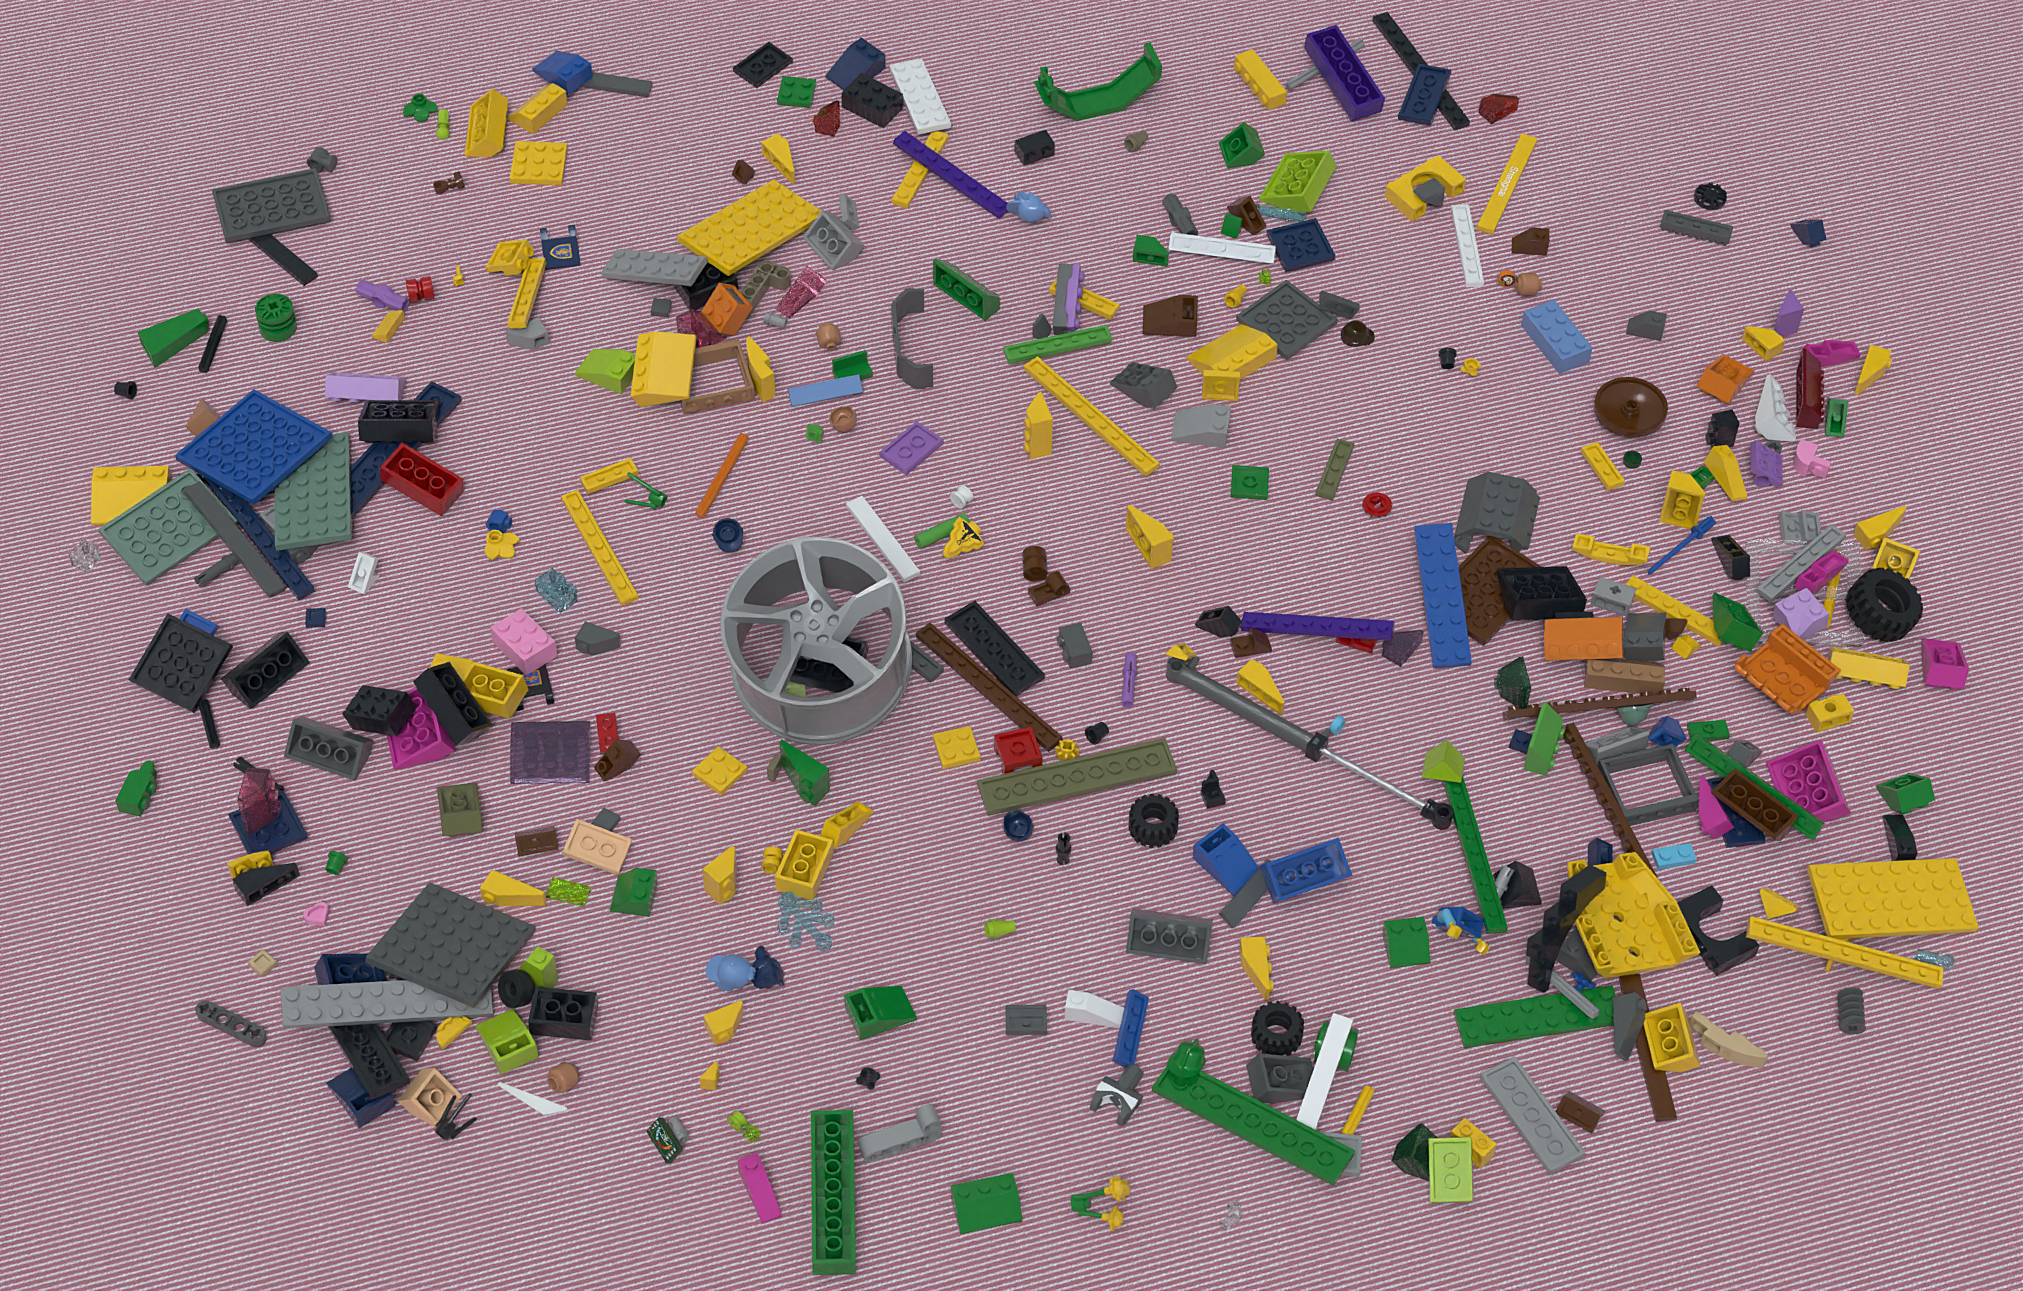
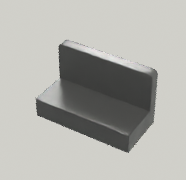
(1338, 305)

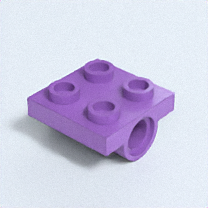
(1765, 465)

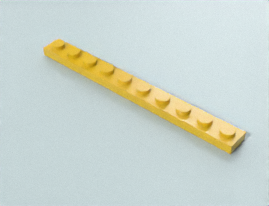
(1092, 416)
(1844, 952)

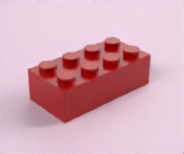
(421, 479)

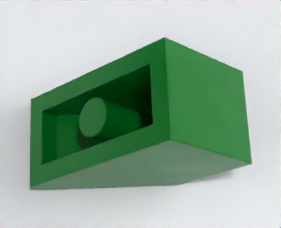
(1150, 251)
(1835, 416)

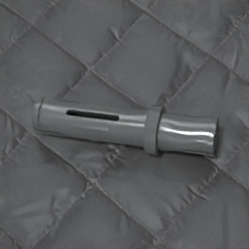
(226, 563)

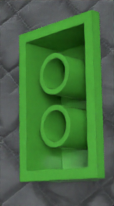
(1544, 741)

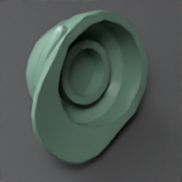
(1634, 714)

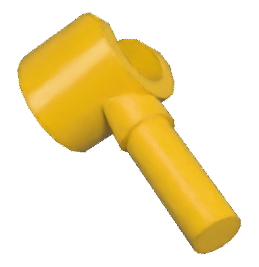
(458, 279)

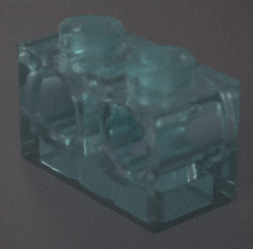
(556, 590)

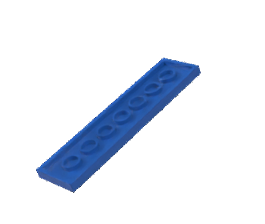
(1442, 595)

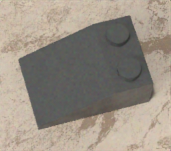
(1645, 636)
(1279, 1077)

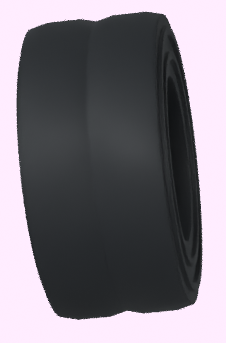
(515, 988)

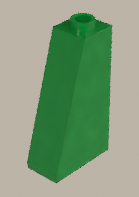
(172, 335)

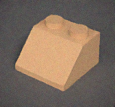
(428, 1096)

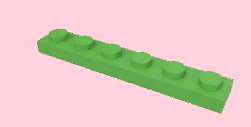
(1057, 344)

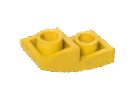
(249, 861)

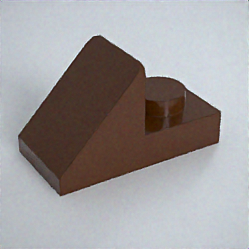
(1253, 644)

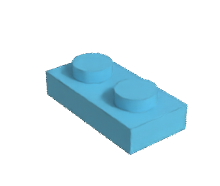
(1674, 856)

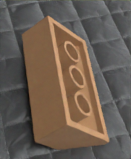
(1624, 675)

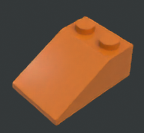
(1724, 378)

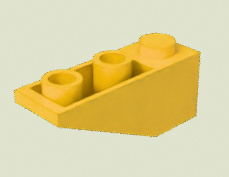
(1254, 962)

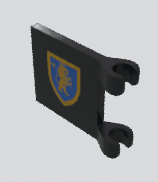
(537, 684)

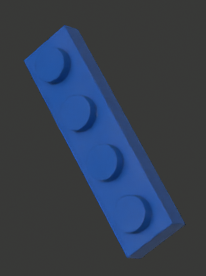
(1130, 1028)

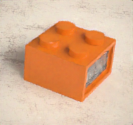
(727, 309)

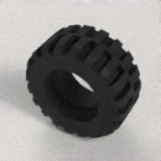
(1873, 616)

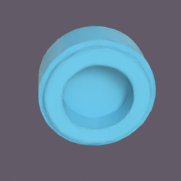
(1337, 725)

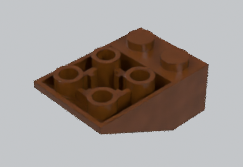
(1171, 316)

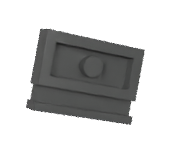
(1026, 1019)

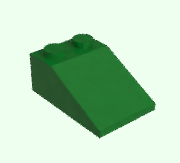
(1734, 623)
(806, 774)

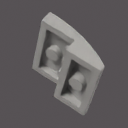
(1799, 526)

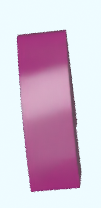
(1833, 352)
(1821, 572)

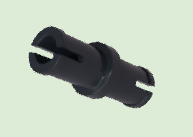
(1063, 848)

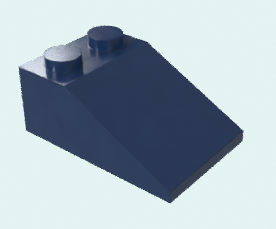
(857, 59)
(346, 969)

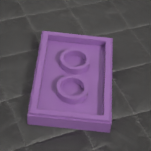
(911, 448)

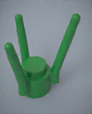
(655, 497)

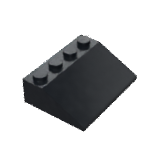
(398, 421)
(1539, 592)
(825, 674)

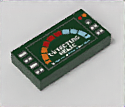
(664, 1140)

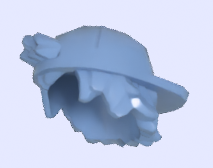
(1028, 207)
(730, 971)

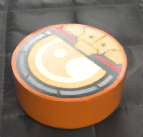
(1506, 278)

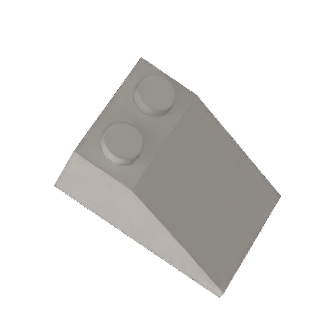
(1202, 425)

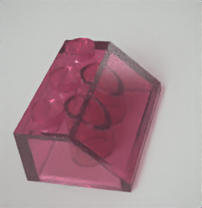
(258, 799)

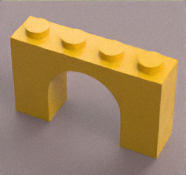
(1401, 192)

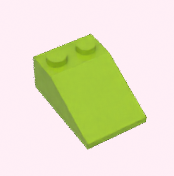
(608, 368)

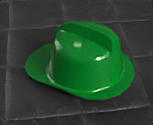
(1187, 1059)

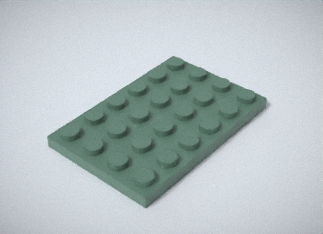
(161, 529)

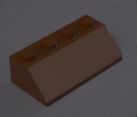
(1755, 805)

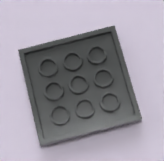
(1288, 318)

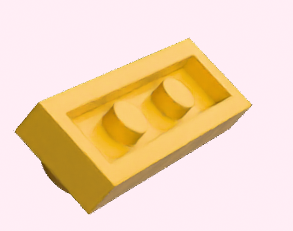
(1602, 466)
(608, 476)

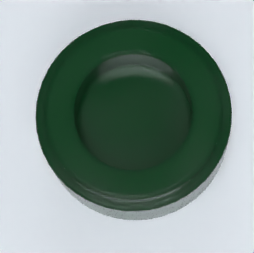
(1632, 459)

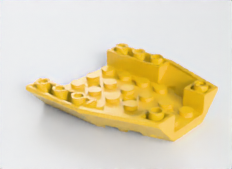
(1648, 925)

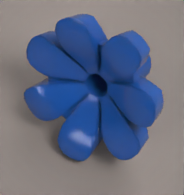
(1582, 982)

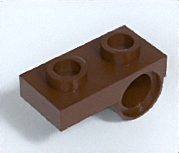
(1052, 588)

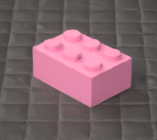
(523, 641)

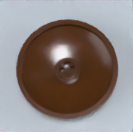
(1630, 407)

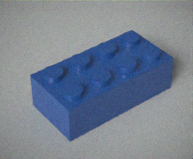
(1305, 870)

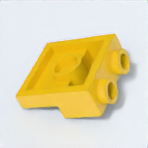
(510, 257)

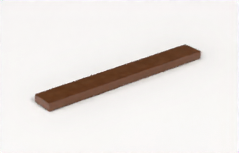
(1655, 1080)

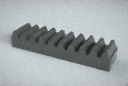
(1696, 226)

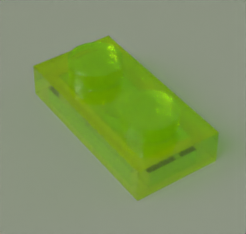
(568, 892)

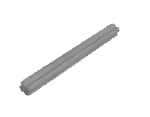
(1312, 71)

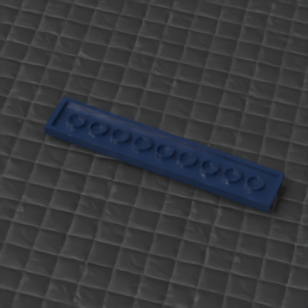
(366, 470)

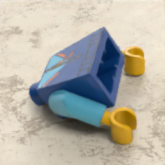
(1461, 923)

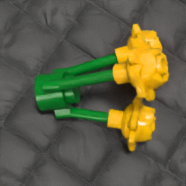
(1117, 1188)

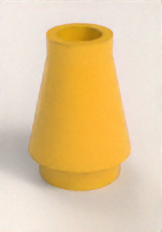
(1234, 297)

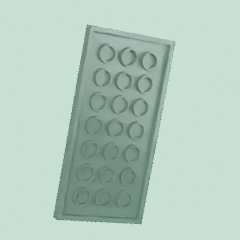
(316, 498)

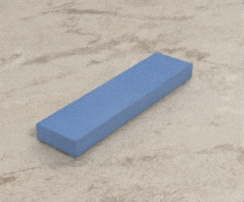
(825, 390)

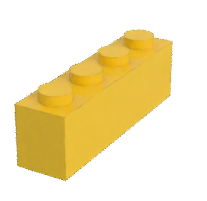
(1260, 79)

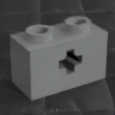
(1613, 596)

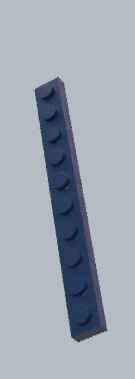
(264, 541)

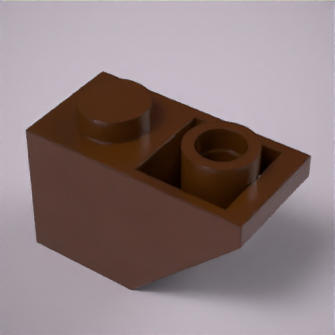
(617, 759)

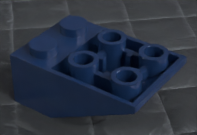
(355, 1099)

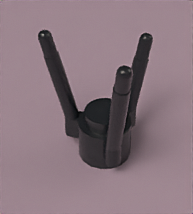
(446, 1128)

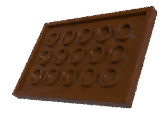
(1481, 588)

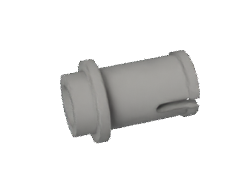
(775, 320)
(677, 1128)

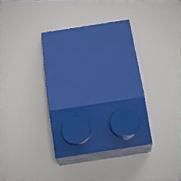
(565, 70)

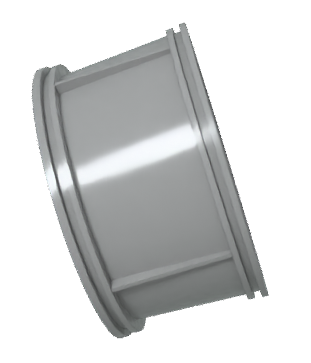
(817, 632)

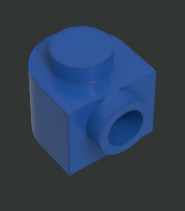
(499, 521)

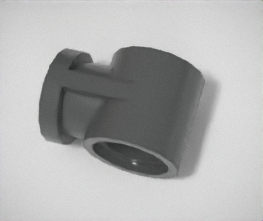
(322, 159)

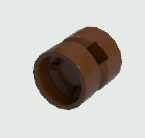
(1034, 563)

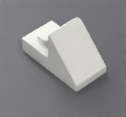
(363, 573)

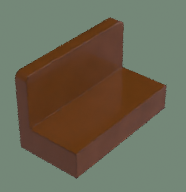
(536, 841)
(1579, 1111)

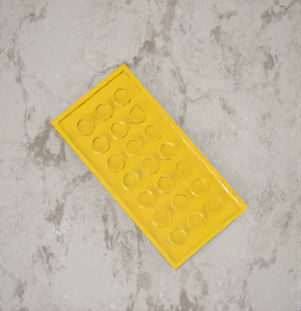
(750, 227)
(1892, 898)

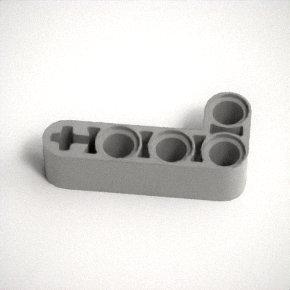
(902, 1137)

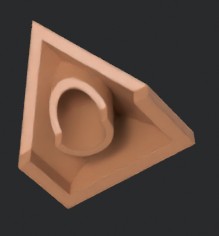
(201, 418)

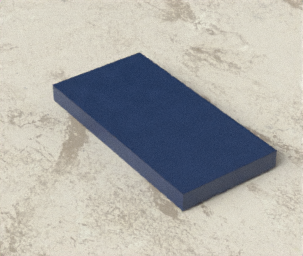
(1424, 94)
(1744, 832)

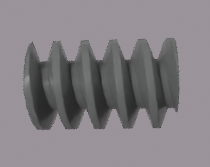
(1851, 1011)

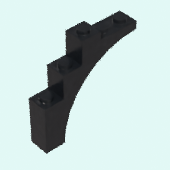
(1558, 920)

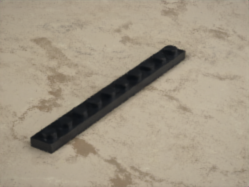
(1411, 59)

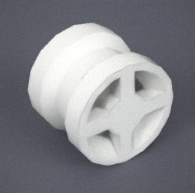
(961, 497)

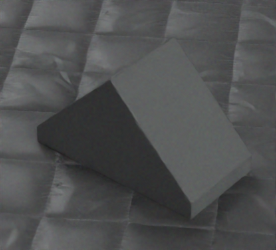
(1431, 192)

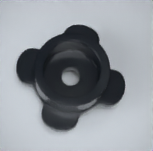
(868, 1073)

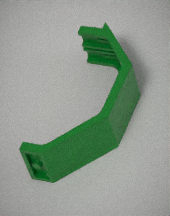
(1103, 98)

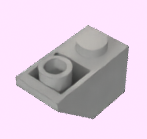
(531, 337)

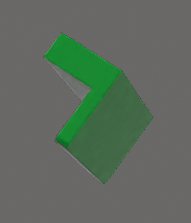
(852, 365)

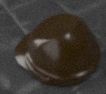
(1357, 334)

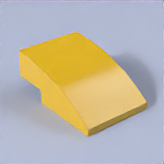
(760, 371)

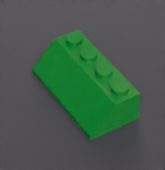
(965, 289)

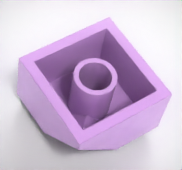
(1801, 614)

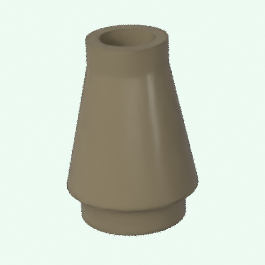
(1135, 140)

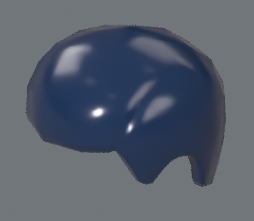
(1017, 825)

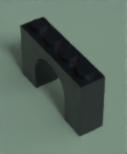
(1717, 954)

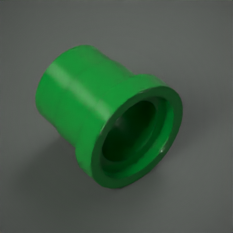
(335, 862)

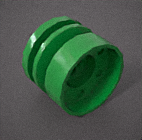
(276, 317)
(1347, 1054)

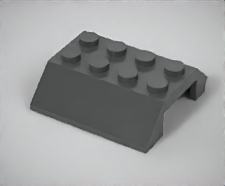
(1498, 508)

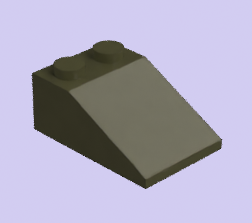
(459, 809)

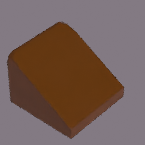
(1675, 627)

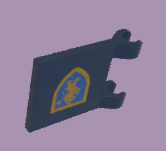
(560, 251)

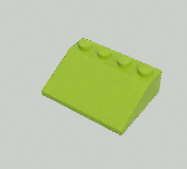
(1299, 180)

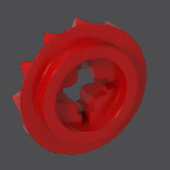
(1374, 499)

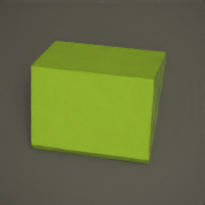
(1444, 763)

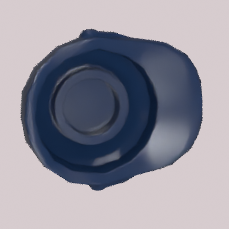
(728, 534)

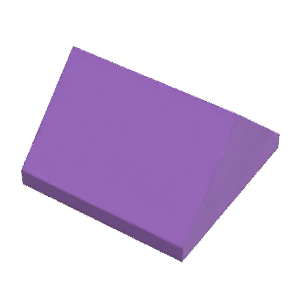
(1789, 315)

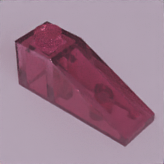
(801, 292)

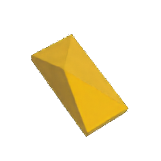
(1776, 904)

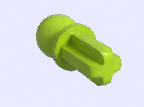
(443, 124)

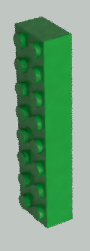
(833, 1192)

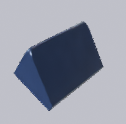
(1600, 852)

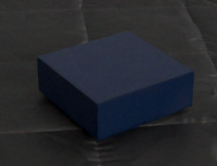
(315, 617)

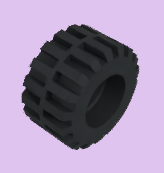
(1157, 808)
(1279, 1015)

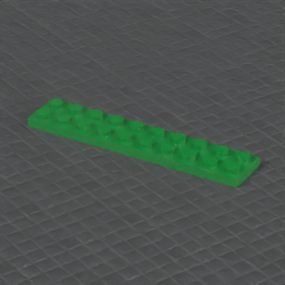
(1257, 1123)

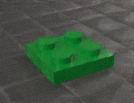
(796, 92)

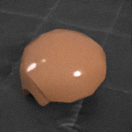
(843, 418)

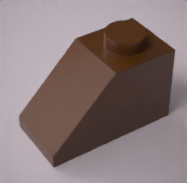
(1247, 210)
(1532, 242)

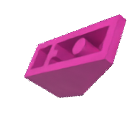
(1711, 813)
(759, 1188)

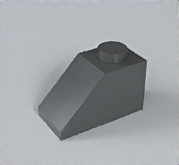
(1647, 325)
(596, 639)
(1744, 752)

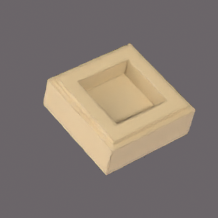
(262, 963)

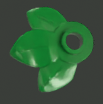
(419, 108)

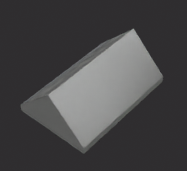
(1617, 743)

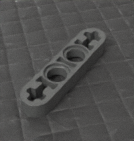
(230, 1024)

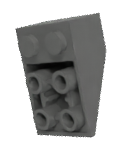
(1145, 383)

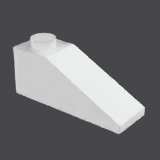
(1092, 1009)

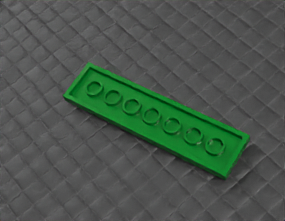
(1532, 1018)

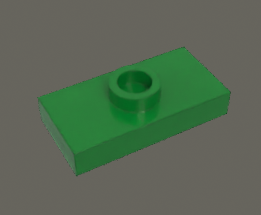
(1709, 730)

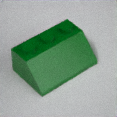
(986, 1203)

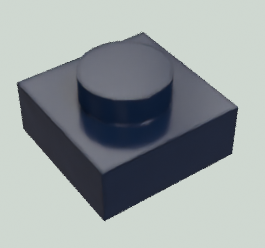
(1520, 741)

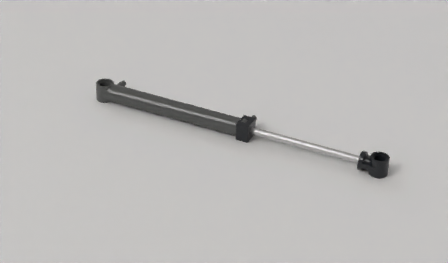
(1313, 745)

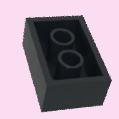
(872, 100)
(703, 287)
(379, 710)
(563, 1013)

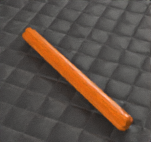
(721, 475)

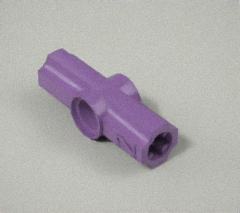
(382, 296)

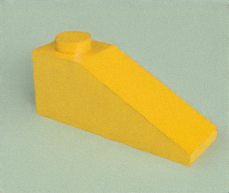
(778, 153)
(1874, 367)
(1726, 471)
(1873, 530)
(1259, 683)
(845, 823)
(506, 891)

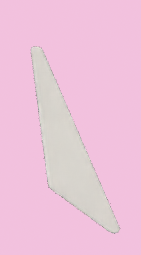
(541, 1105)

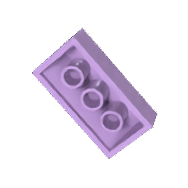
(363, 387)

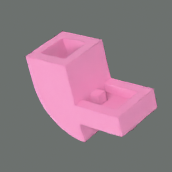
(1806, 460)

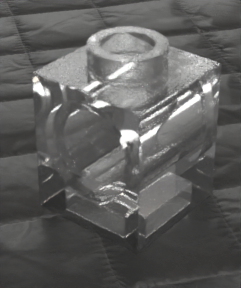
(84, 555)

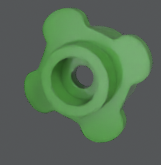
(814, 433)

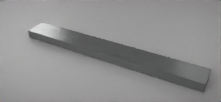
(234, 539)

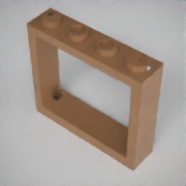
(714, 354)

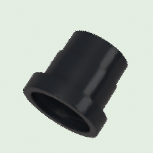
(1447, 358)
(126, 389)
(1096, 733)

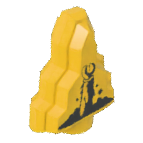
(963, 538)

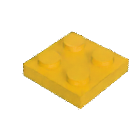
(1220, 385)
(956, 747)
(719, 771)

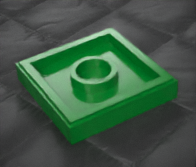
(1249, 482)

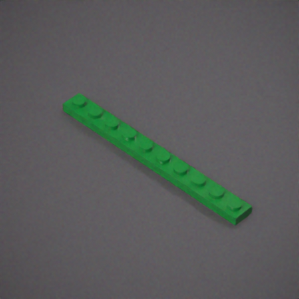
(1476, 857)

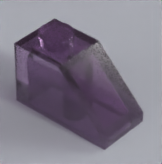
(1402, 646)

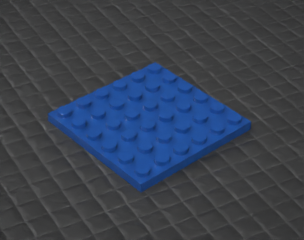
(253, 446)

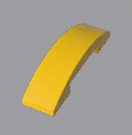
(1610, 553)

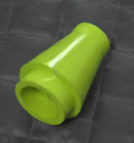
(998, 928)

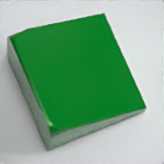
(1231, 226)

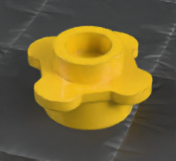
(1471, 366)

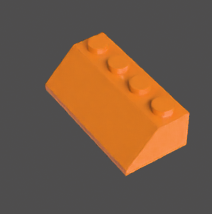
(1583, 638)

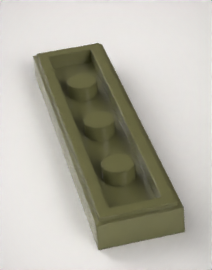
(1334, 469)

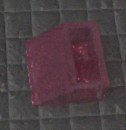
(697, 324)

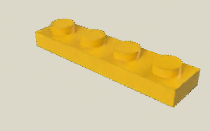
(1094, 302)

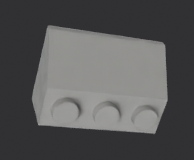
(833, 240)

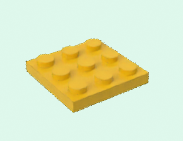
(538, 163)

